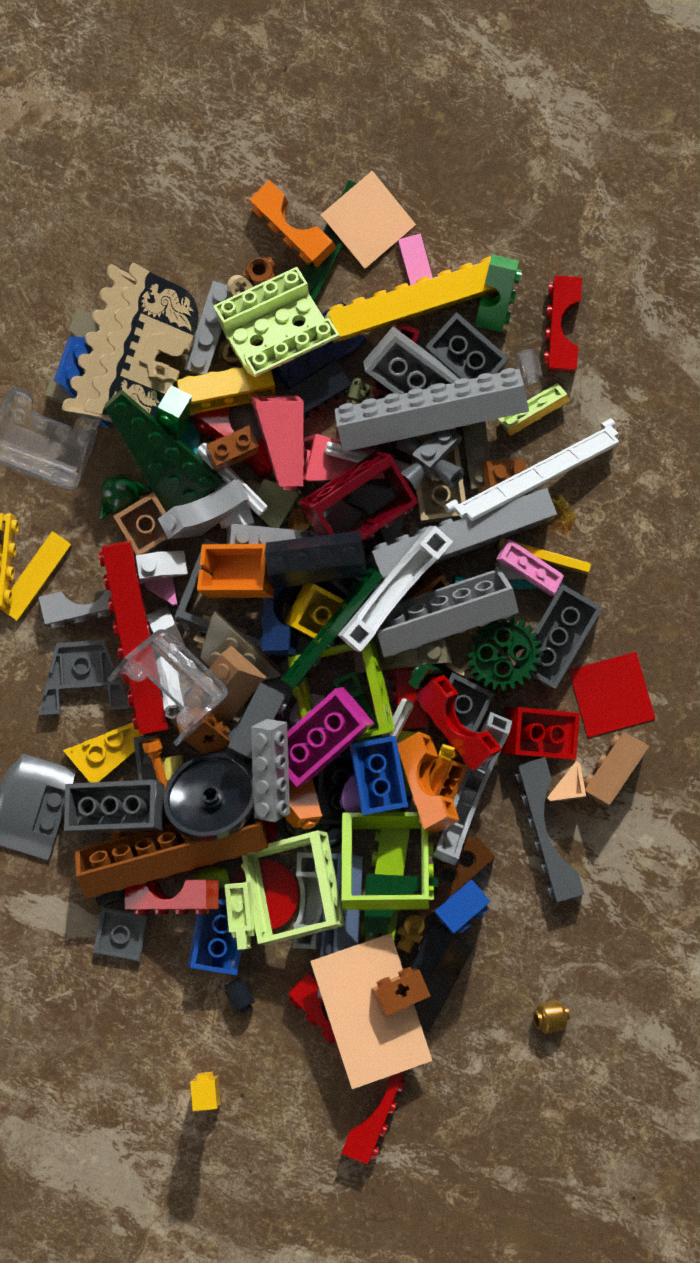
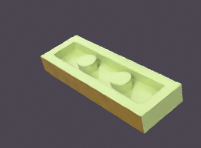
(538, 407)

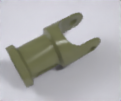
(356, 392)

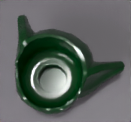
(119, 493)

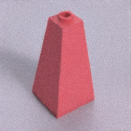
(282, 431)
(322, 467)

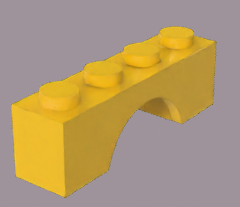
(205, 1091)

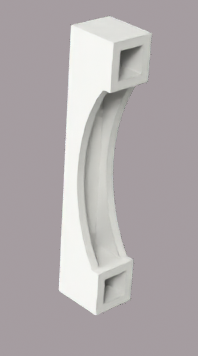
(382, 601)

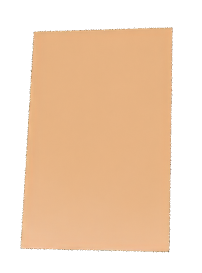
(368, 1040)

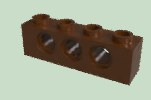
(481, 857)

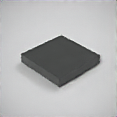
(120, 934)

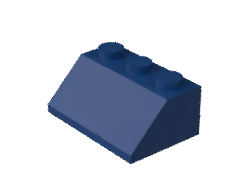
(378, 775)
(213, 944)

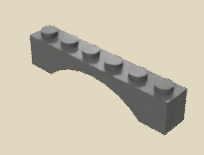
(563, 878)

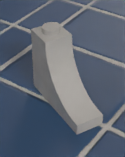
(202, 515)

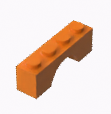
(312, 242)
(417, 758)

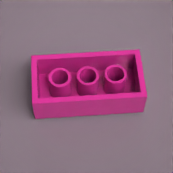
(338, 720)

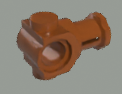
(265, 262)

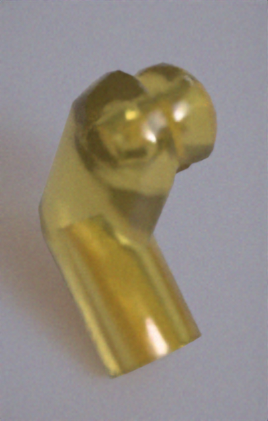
(563, 505)

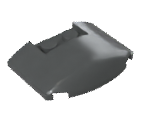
(33, 805)

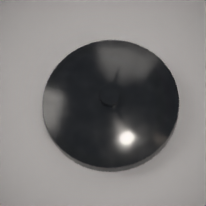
(210, 796)

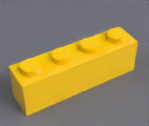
(225, 388)

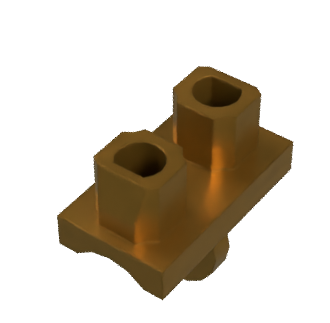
(410, 933)

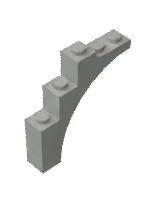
(468, 795)

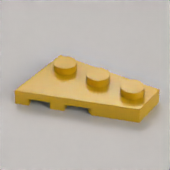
(104, 753)

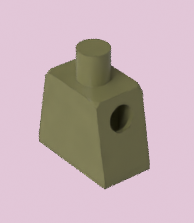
(278, 501)

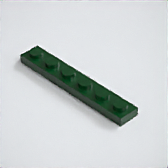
(326, 636)

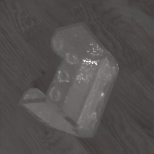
(42, 444)

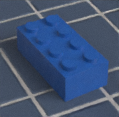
(461, 907)

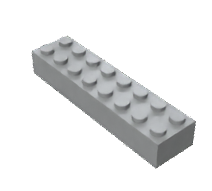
(431, 409)
(508, 520)

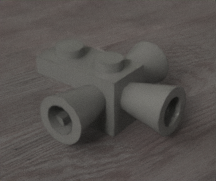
(431, 458)

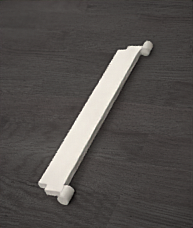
(537, 474)

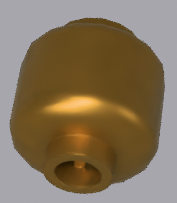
(551, 1016)

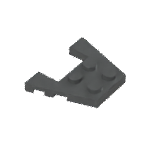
(81, 666)

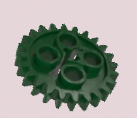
(519, 639)

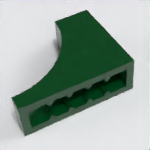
(377, 921)

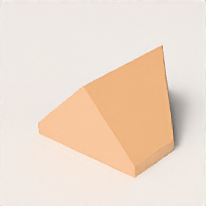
(570, 786)

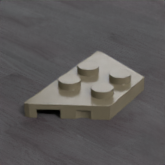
(223, 634)

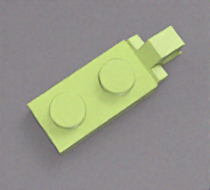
(240, 913)

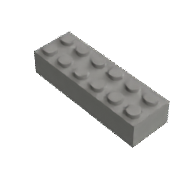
(446, 612)

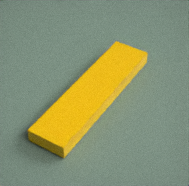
(555, 559)
(36, 574)

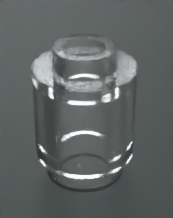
(529, 366)

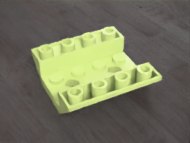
(269, 315)

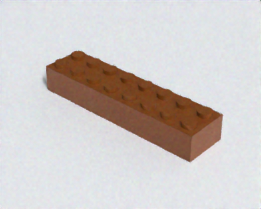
(157, 855)

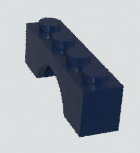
(277, 638)

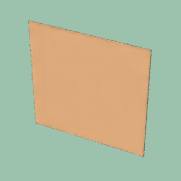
(368, 219)

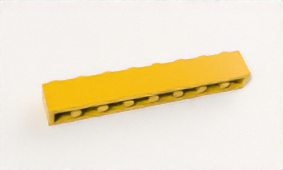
(410, 301)

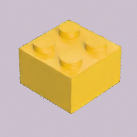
(312, 610)

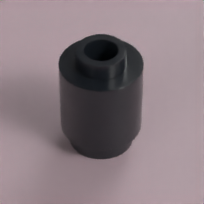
(239, 996)

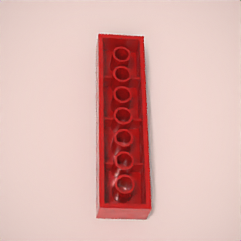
(133, 629)

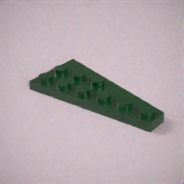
(165, 461)

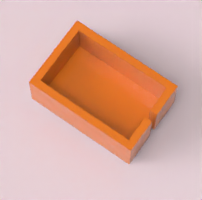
(236, 571)

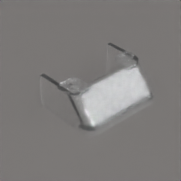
(178, 676)

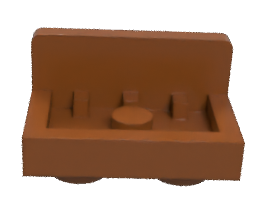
(499, 471)

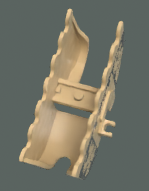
(139, 321)

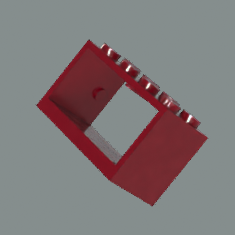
(352, 479)

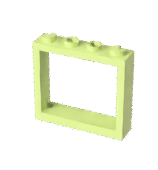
(326, 879)

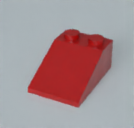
(542, 733)

